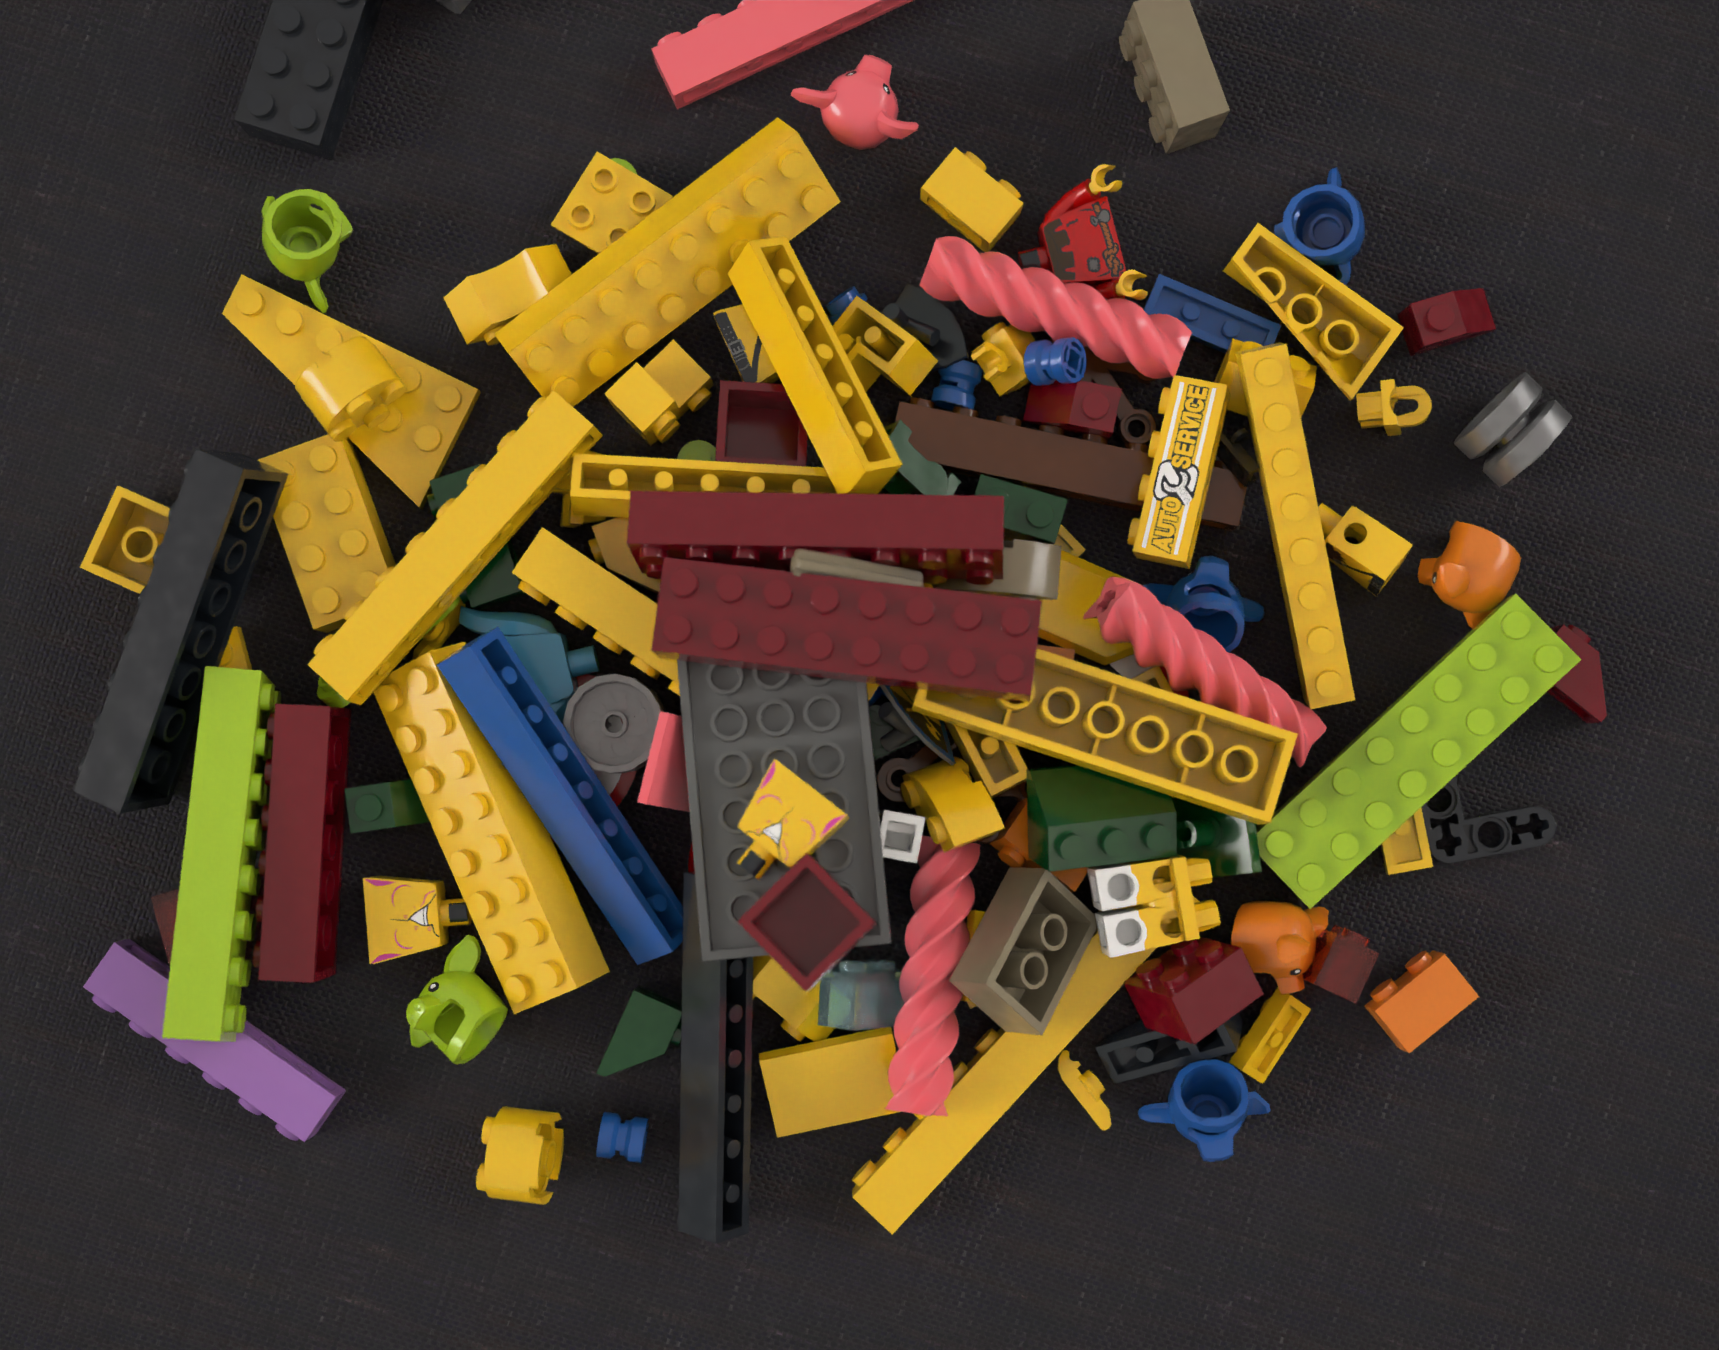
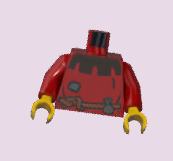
(1082, 241)

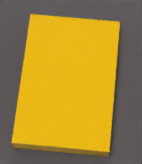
(829, 1081)

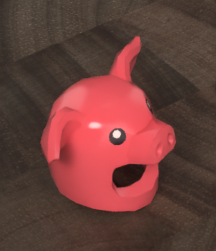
(860, 106)

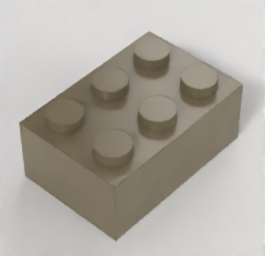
(1173, 72)
(1025, 950)

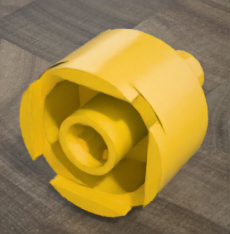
(350, 388)
(520, 1155)

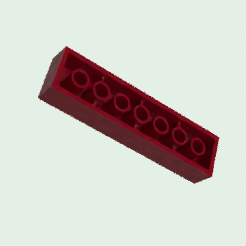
(925, 533)
(847, 629)

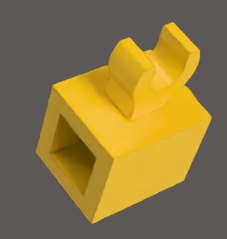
(1003, 357)

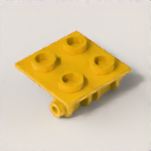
(607, 204)

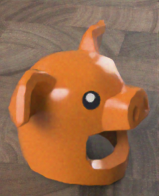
(1472, 571)
(1279, 939)

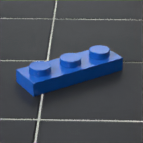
(1209, 318)

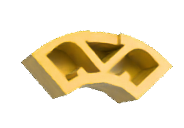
(497, 296)
(951, 803)
(788, 1000)

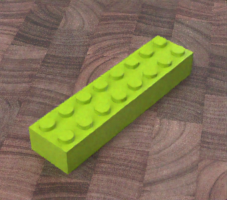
(1413, 749)
(221, 857)

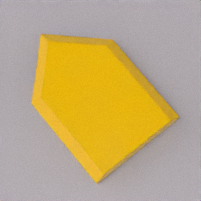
(1063, 618)

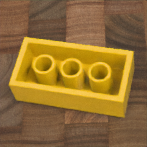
(329, 528)

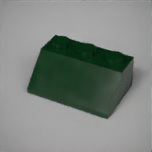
(1095, 819)

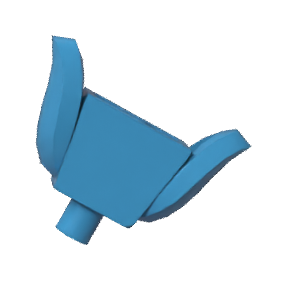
(540, 650)

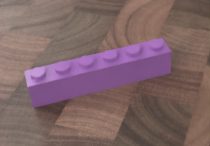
(253, 1067)

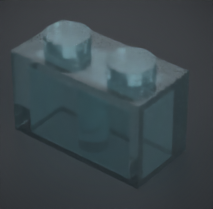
(860, 995)

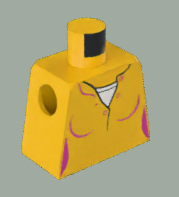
(786, 821)
(408, 916)

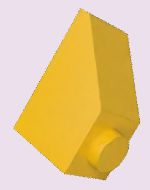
(612, 549)

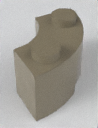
(1028, 573)

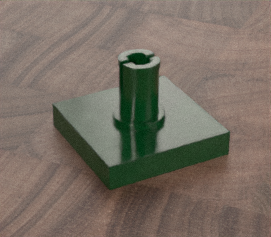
(1221, 838)

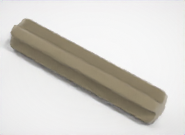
(844, 567)

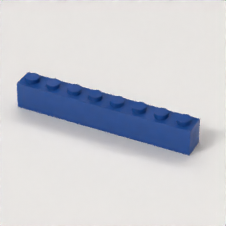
(566, 795)

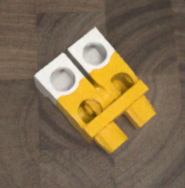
(1166, 900)

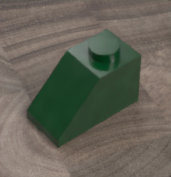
(384, 806)
(643, 1031)

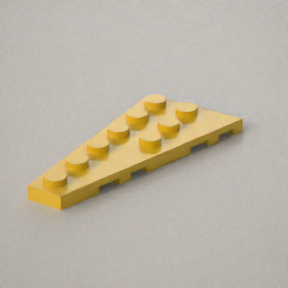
(422, 423)

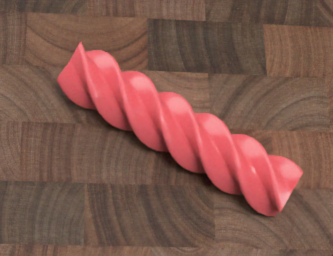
(1039, 302)
(1198, 661)
(935, 942)

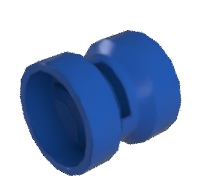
(1062, 361)
(957, 385)
(625, 1137)

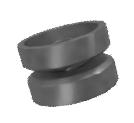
(1517, 435)
(588, 722)

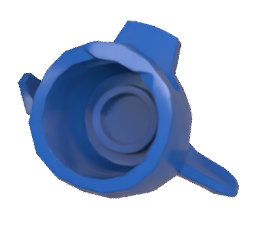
(1325, 225)
(1210, 601)
(1207, 1107)

